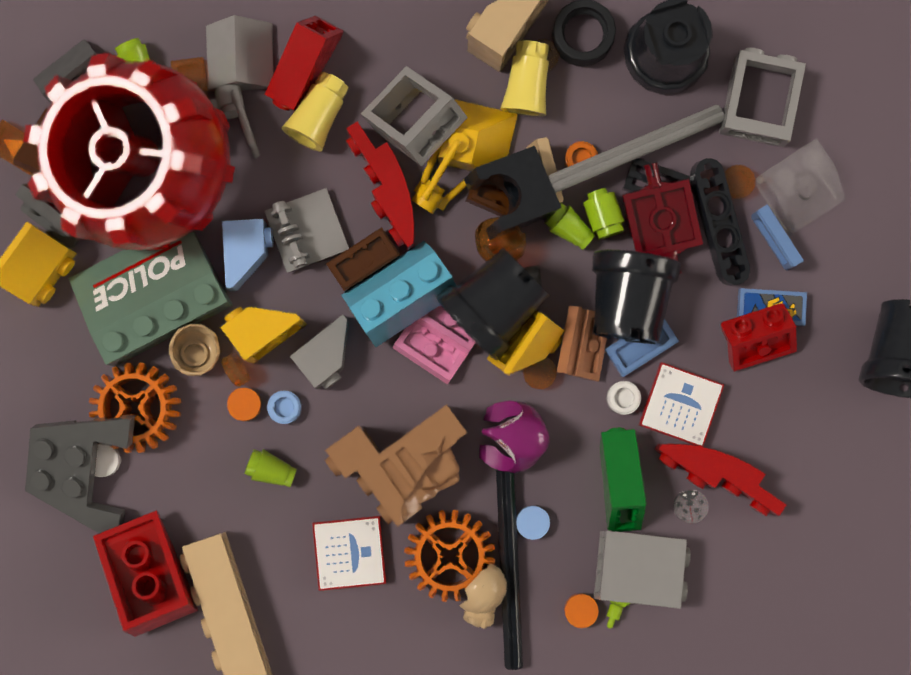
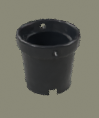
(669, 47)
(632, 294)
(494, 302)
(890, 351)

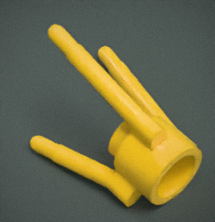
(428, 193)

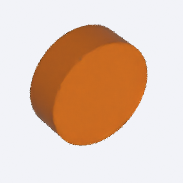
(578, 152)
(244, 404)
(581, 610)

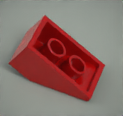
(144, 574)

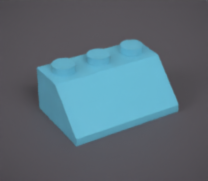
(399, 293)

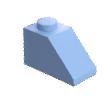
(244, 249)

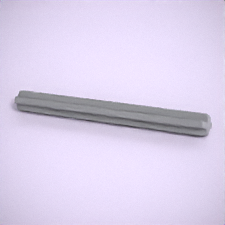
(636, 148)

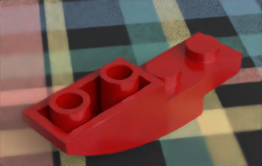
(393, 195)
(711, 466)

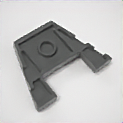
(64, 466)

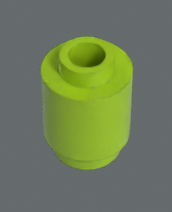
(604, 213)

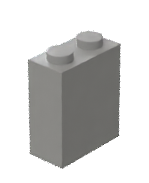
(641, 569)

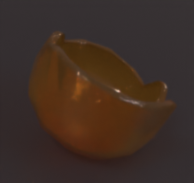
(512, 242)

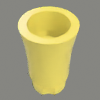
(527, 80)
(316, 112)

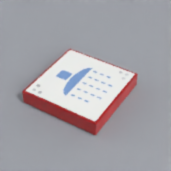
(681, 404)
(349, 553)

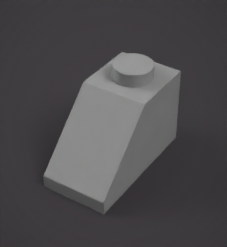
(324, 354)

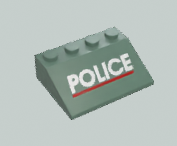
(147, 296)

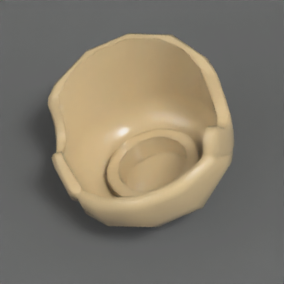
(194, 349)

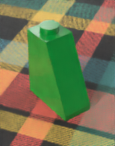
(622, 480)

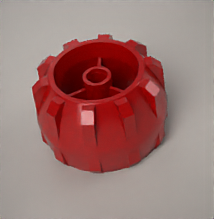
(192, 165)

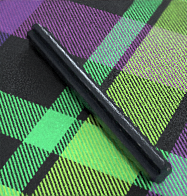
(510, 567)

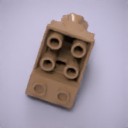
(405, 471)

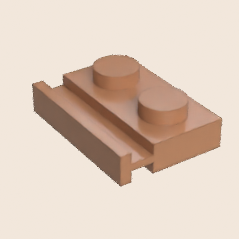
(580, 350)

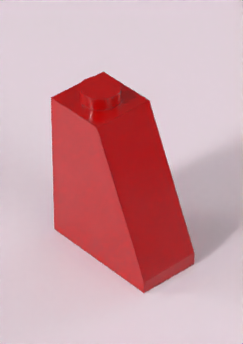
(302, 61)

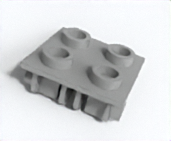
(306, 230)

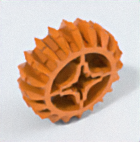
(114, 386)
(428, 534)

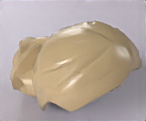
(484, 596)

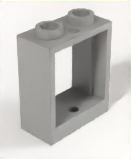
(757, 130)
(418, 141)

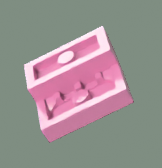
(435, 344)

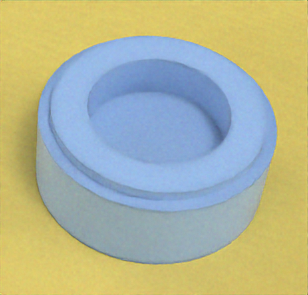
(284, 407)
(533, 522)

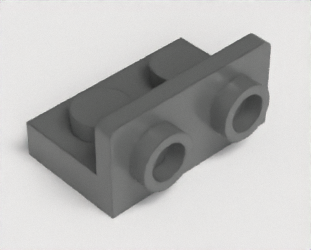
(45, 215)

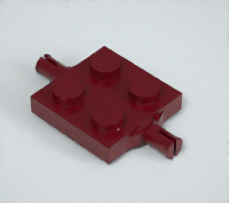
(662, 216)

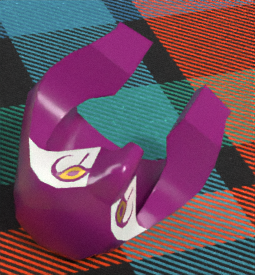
(521, 437)

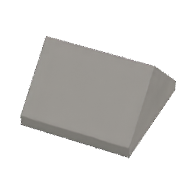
(239, 53)

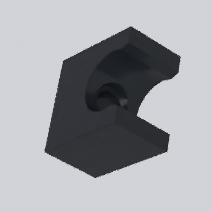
(524, 184)

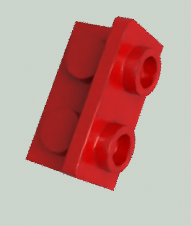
(759, 336)

